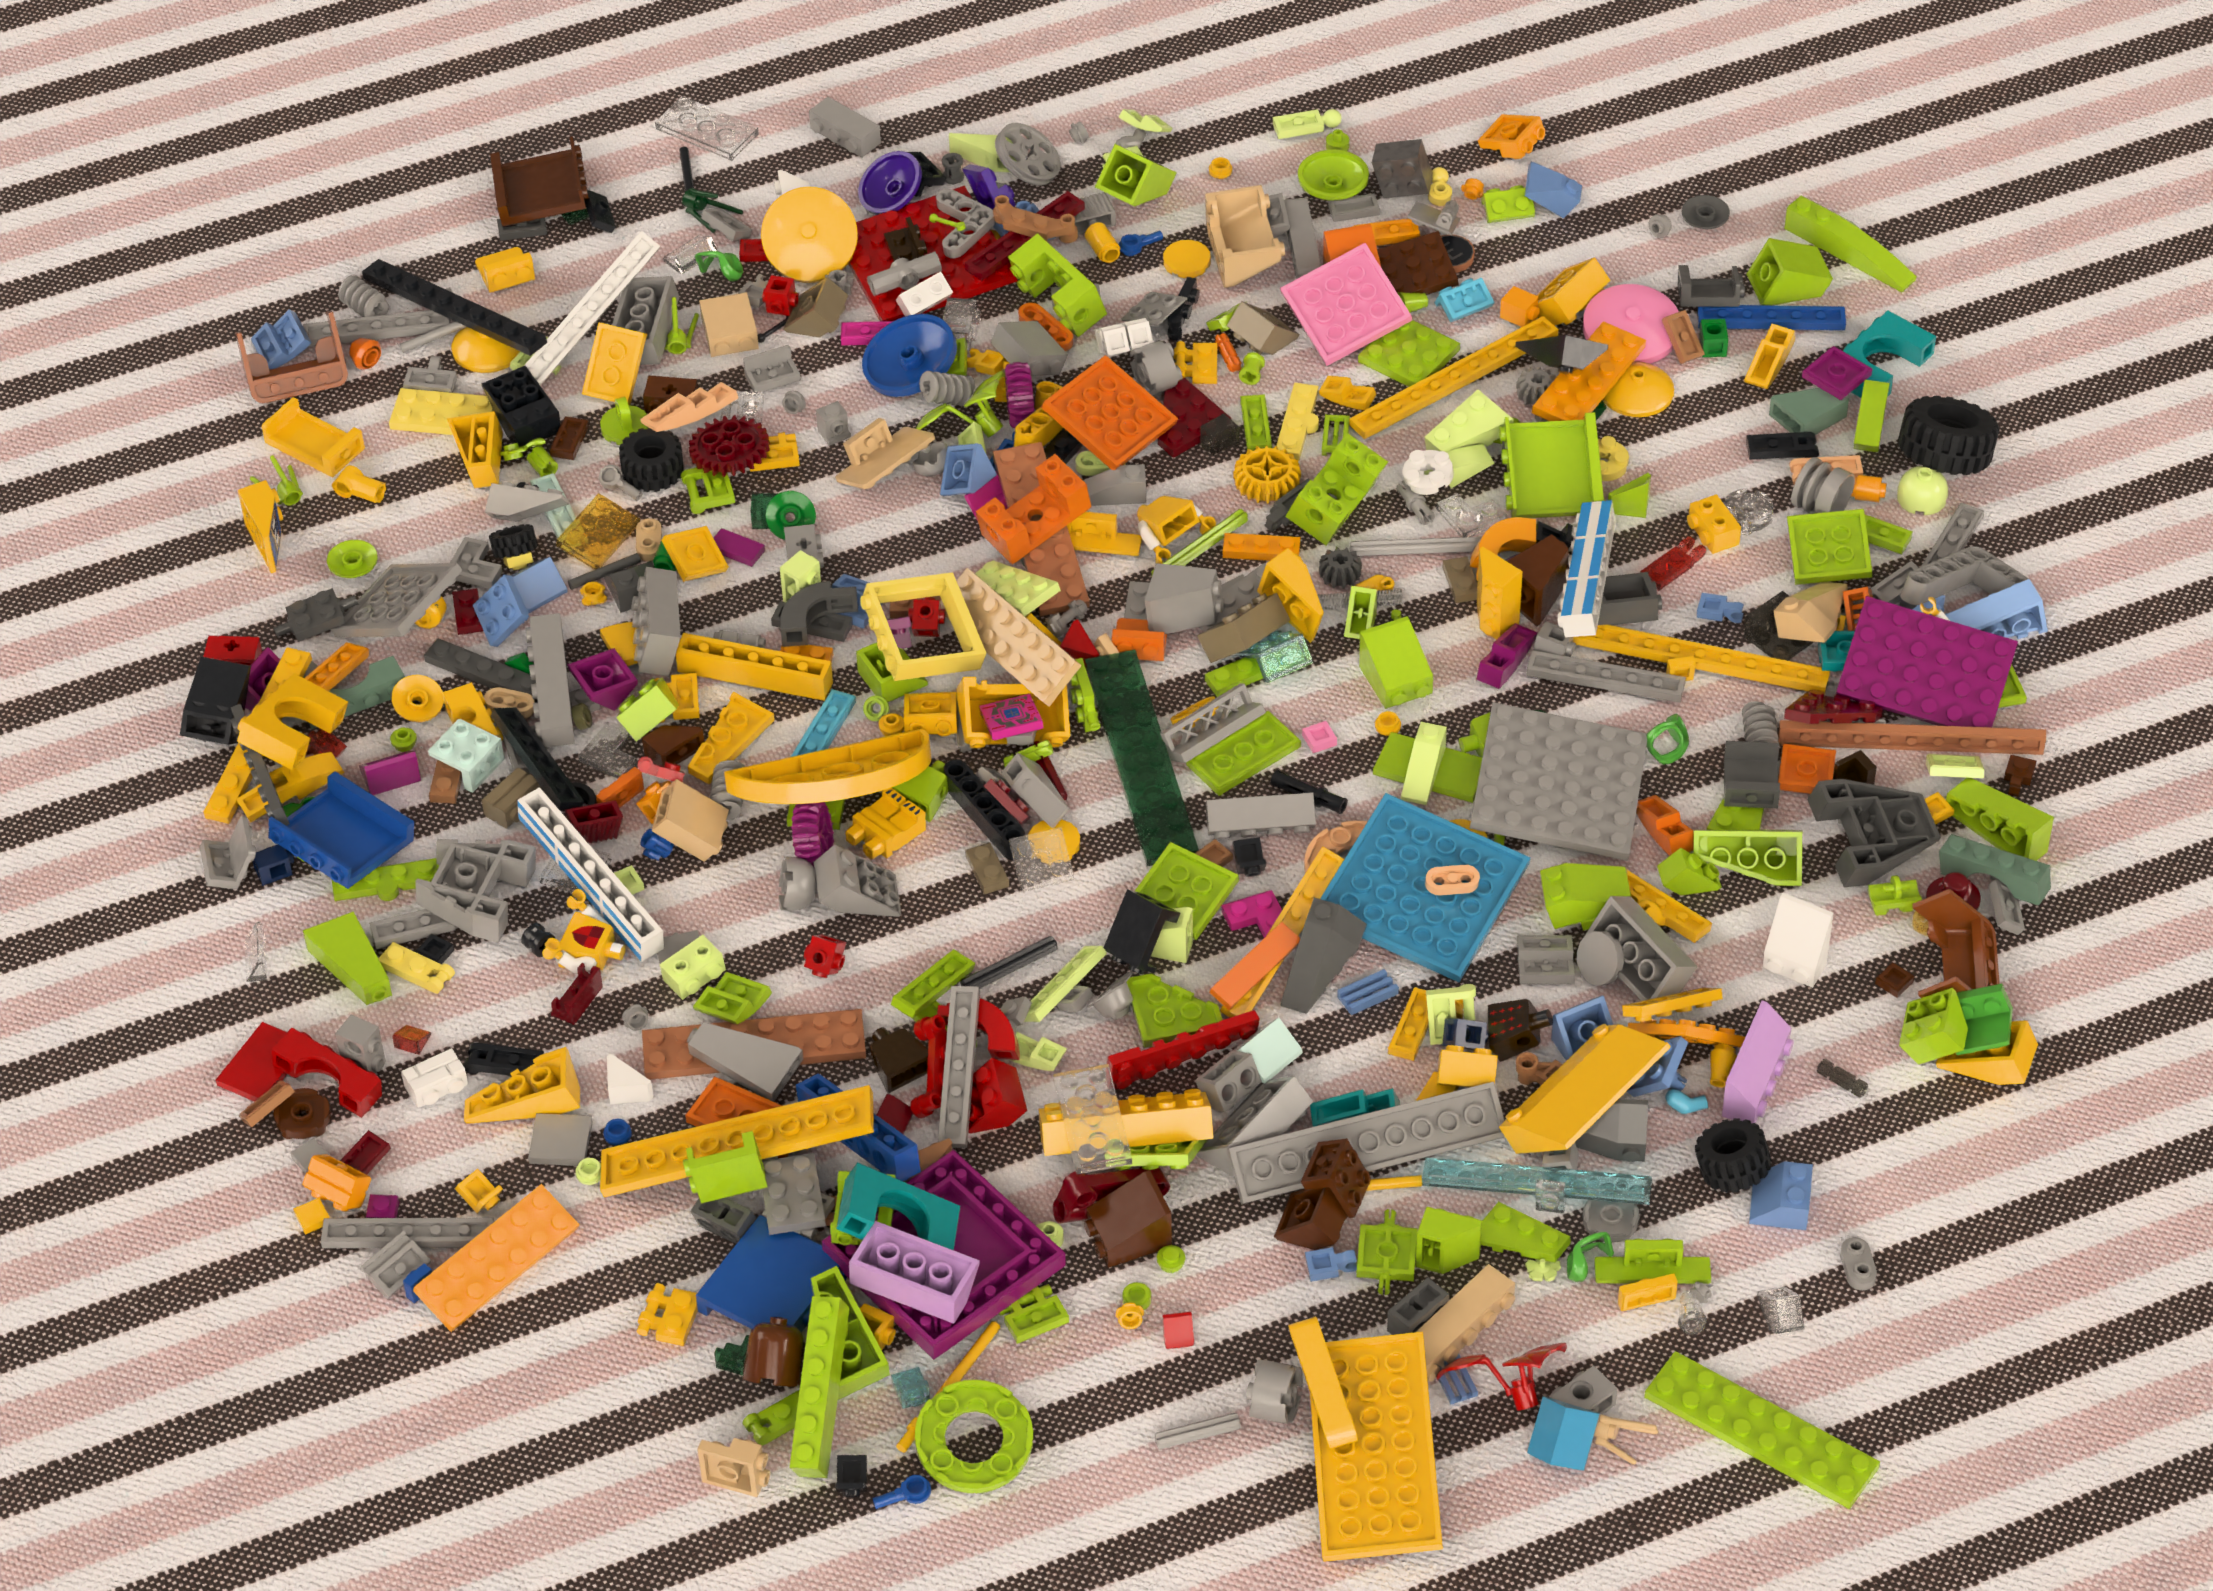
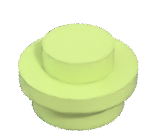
(588, 1171)

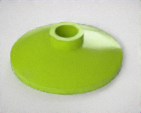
(352, 558)

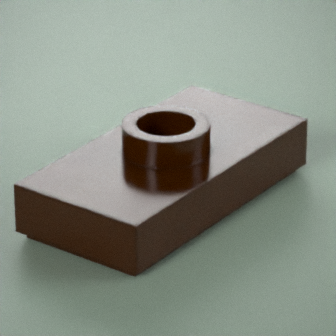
(569, 438)

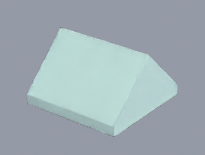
(1271, 1049)

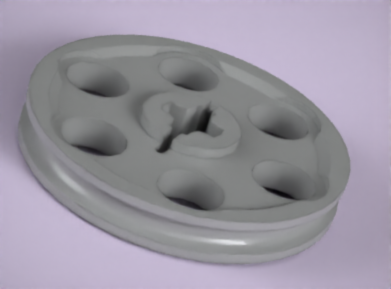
(1036, 156)

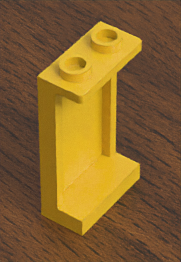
(311, 439)

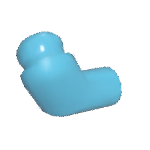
(1685, 1104)

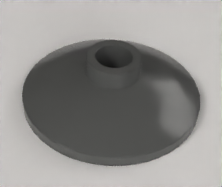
(1705, 212)

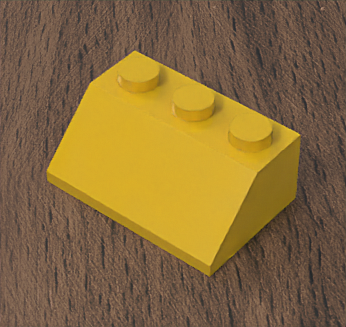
(1571, 291)
(1497, 594)

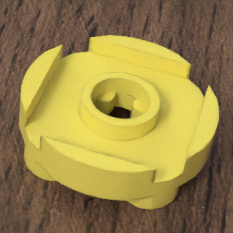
(1617, 458)

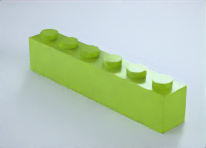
(819, 1387)

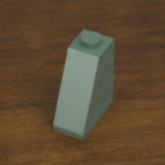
(1807, 410)

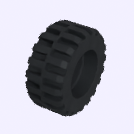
(1948, 435)

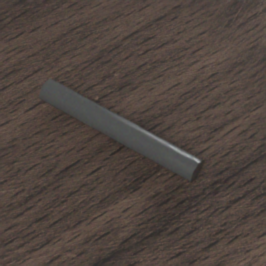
(607, 569)

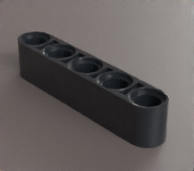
(982, 806)

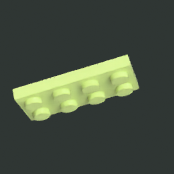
(1018, 587)

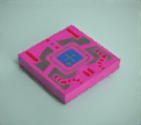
(1011, 717)

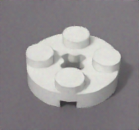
(1427, 460)

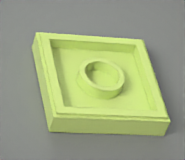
(1954, 766)

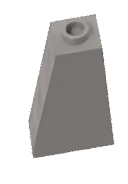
(747, 1059)

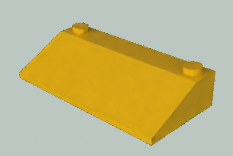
(1582, 1089)

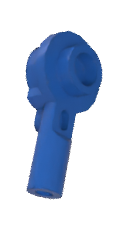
(1132, 244)
(914, 1490)

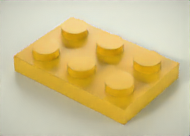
(614, 363)

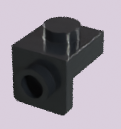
(1564, 535)
(1249, 856)
(851, 1475)

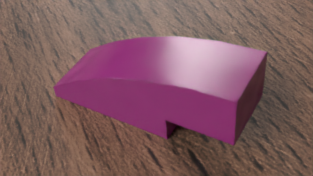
(1506, 655)

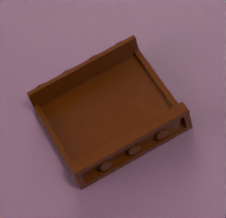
(539, 185)

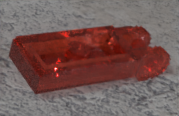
(1674, 563)

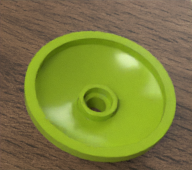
(1333, 175)

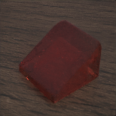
(410, 1039)

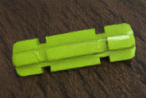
(1033, 753)

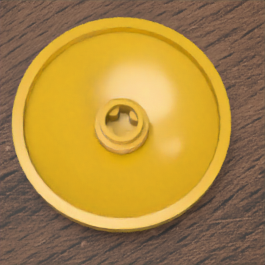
(809, 234)

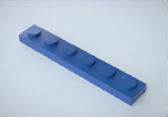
(1786, 316)

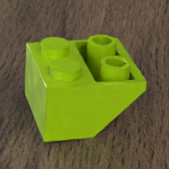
(880, 680)
(648, 709)
(1933, 1027)
(1447, 1240)

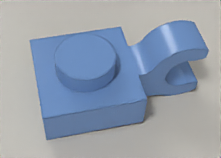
(1716, 607)
(1325, 1263)

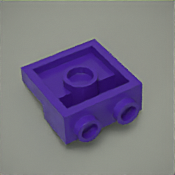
(984, 185)

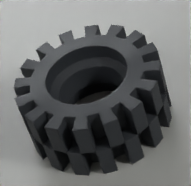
(513, 541)

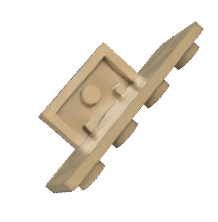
(876, 452)

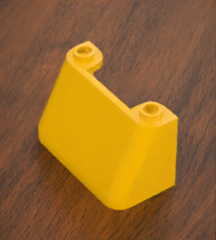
(972, 695)

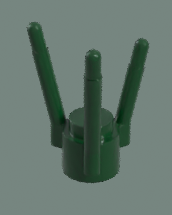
(696, 200)

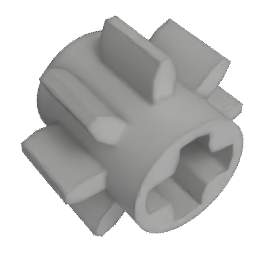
(840, 279)

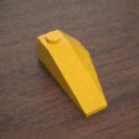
(542, 1088)

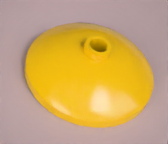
(481, 353)
(1641, 391)

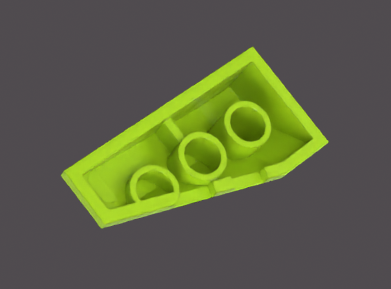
(1760, 854)

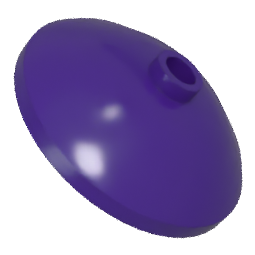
(890, 182)

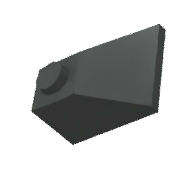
(624, 584)

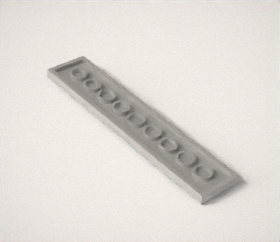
(1378, 1137)

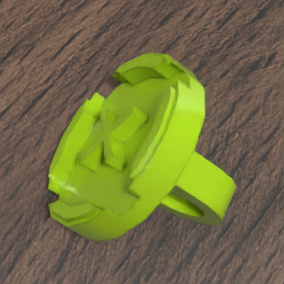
(621, 421)

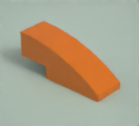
(1665, 825)

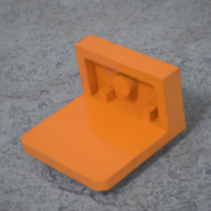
(1135, 635)

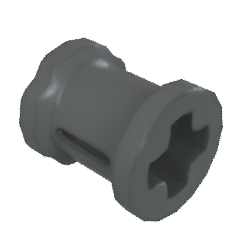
(953, 168)

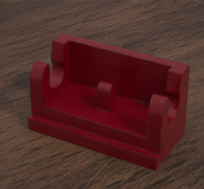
(578, 995)

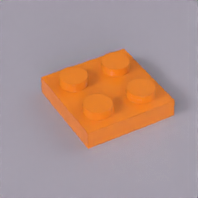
(1805, 766)

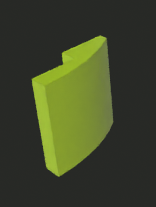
(733, 998)

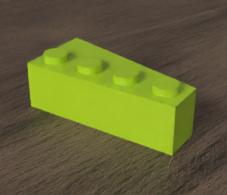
(2001, 819)

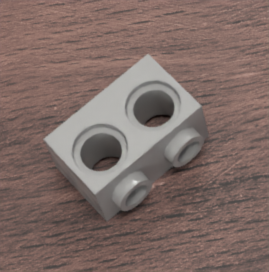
(361, 1043)
(1229, 1080)

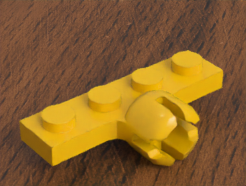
(1668, 911)

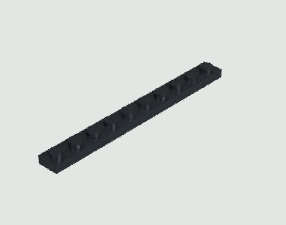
(454, 307)

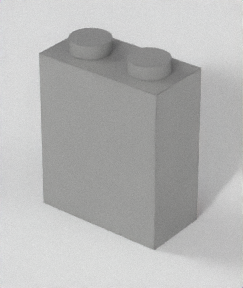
(1029, 344)

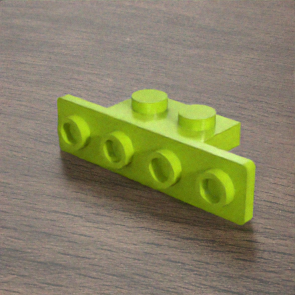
(1652, 1260)

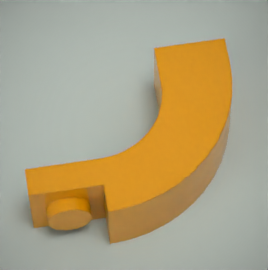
(1506, 535)

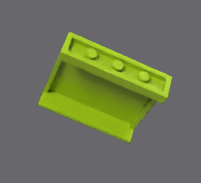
(1551, 466)

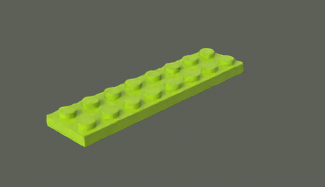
(1762, 1429)

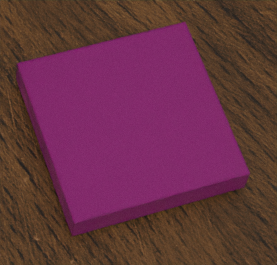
(1837, 373)

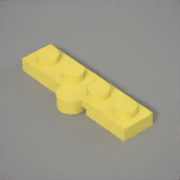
(1299, 419)

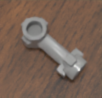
(1057, 623)

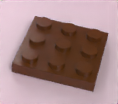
(1418, 265)

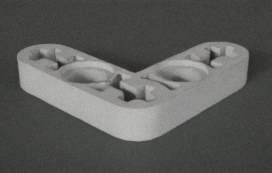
(945, 200)

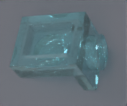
(911, 1388)

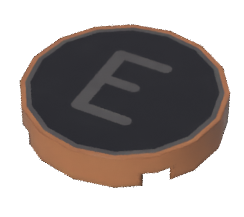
(1459, 251)

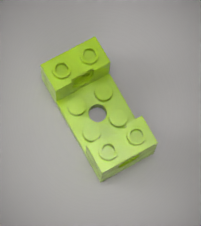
(1039, 266)
(1347, 476)

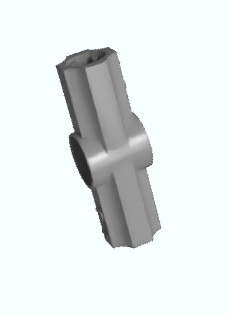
(904, 273)

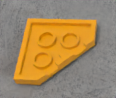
(1687, 1029)

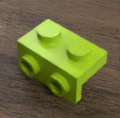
(1507, 204)

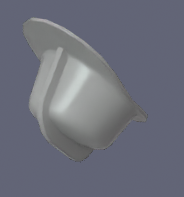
(1115, 999)

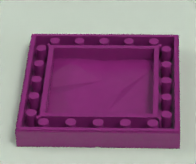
(990, 1229)

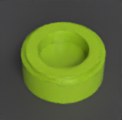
(1138, 1294)

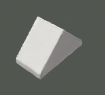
(626, 1084)

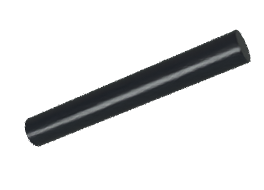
(686, 168)

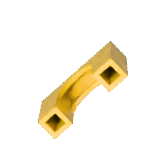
(297, 699)

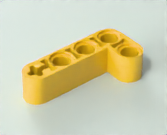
(1039, 425)

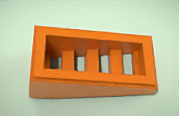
(1850, 596)

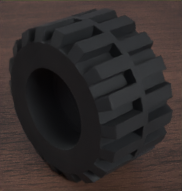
(651, 459)
(1733, 1155)

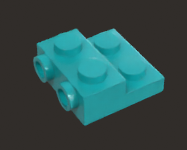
(1835, 650)

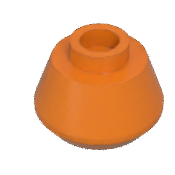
(365, 353)

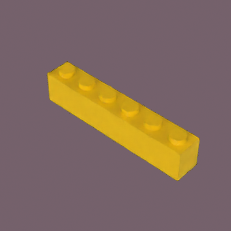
(754, 666)

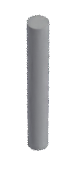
(431, 336)

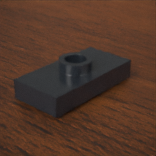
(599, 212)

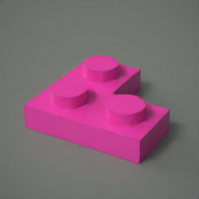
(1257, 909)

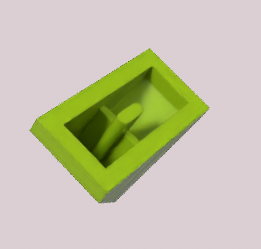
(1361, 611)

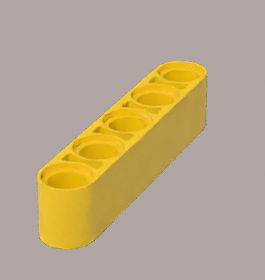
(1323, 1383)

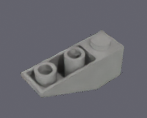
(517, 503)
(1035, 789)

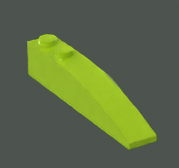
(1846, 242)

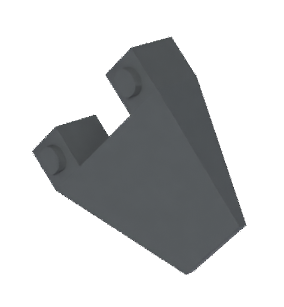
(1881, 825)

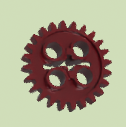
(729, 445)

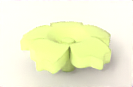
(1542, 1269)

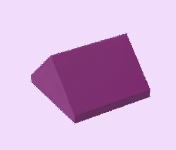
(260, 675)
(604, 678)
(391, 772)

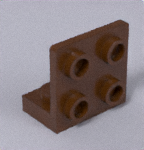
(1338, 1167)

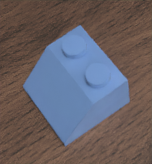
(1783, 1197)

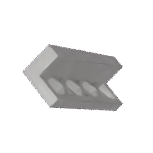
(1217, 730)

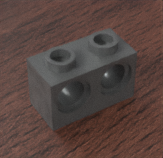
(724, 1218)
(1416, 1308)

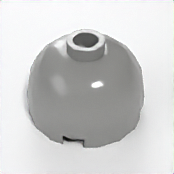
(797, 884)

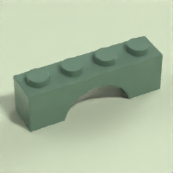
(374, 689)
(2023, 876)

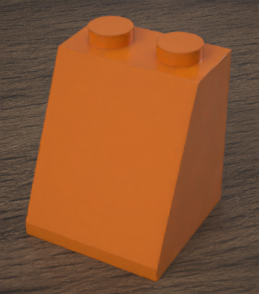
(1343, 240)

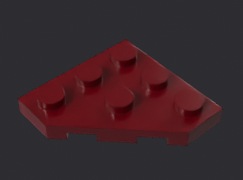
(1192, 411)
(1818, 707)

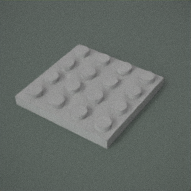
(397, 600)

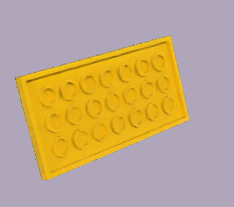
(1382, 1488)

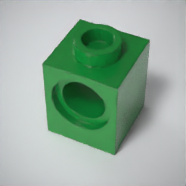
(1713, 337)

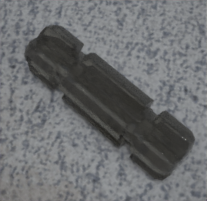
(1842, 1078)

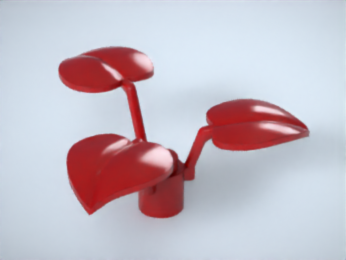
(1522, 1388)

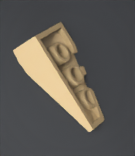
(1811, 613)

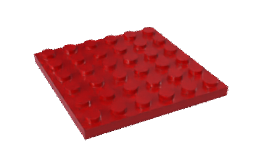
(873, 255)

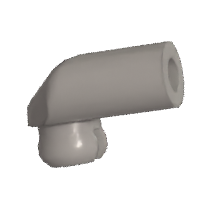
(1130, 141)

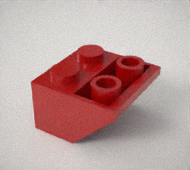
(995, 1097)

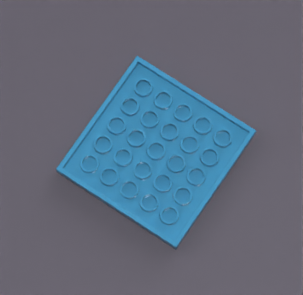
(1387, 890)

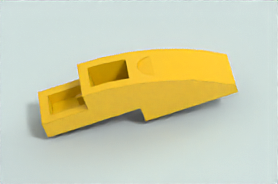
(299, 782)

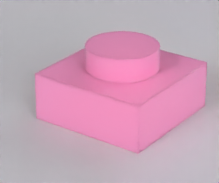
(1319, 737)

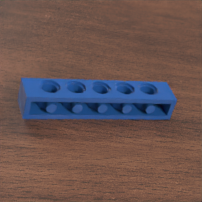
(884, 1149)

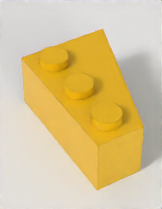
(480, 446)

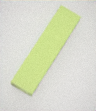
(1064, 982)

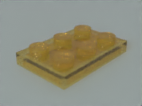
(597, 532)

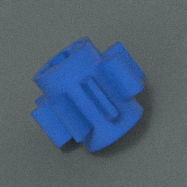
(655, 845)

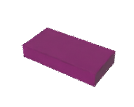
(739, 547)

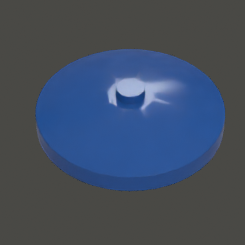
(905, 351)

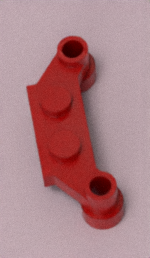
(933, 1030)

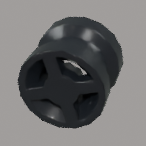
(535, 938)

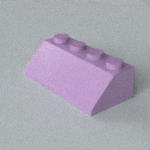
(1757, 1065)
(913, 1271)

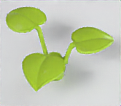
(985, 417)

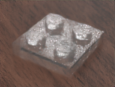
(1041, 859)

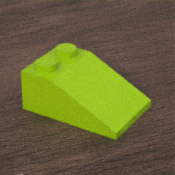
(1580, 890)

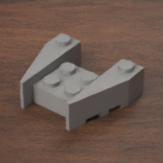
(466, 880)

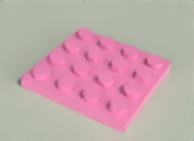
(1346, 304)

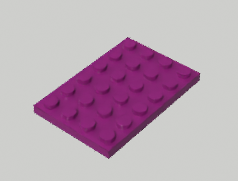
(1926, 666)

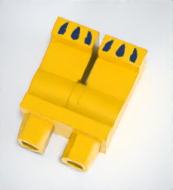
(886, 825)

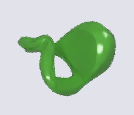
(729, 264)
(1677, 730)
(1576, 1262)

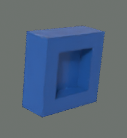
(413, 1279)

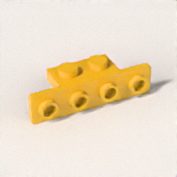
(1099, 534)

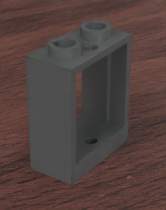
(1620, 606)

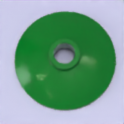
(785, 503)

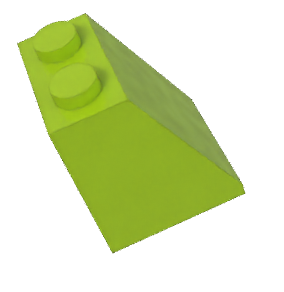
(1134, 177)
(1788, 273)
(1394, 663)

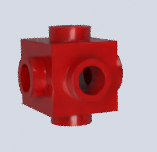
(780, 295)
(926, 617)
(824, 955)

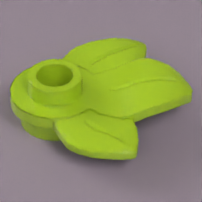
(513, 451)

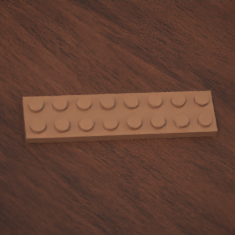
(1056, 556)
(819, 1035)

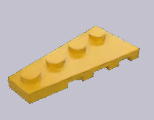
(734, 731)

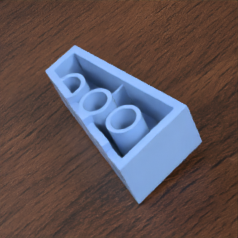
(2005, 613)

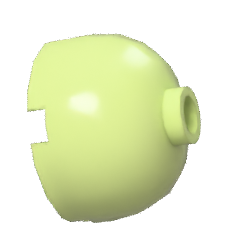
(1922, 490)

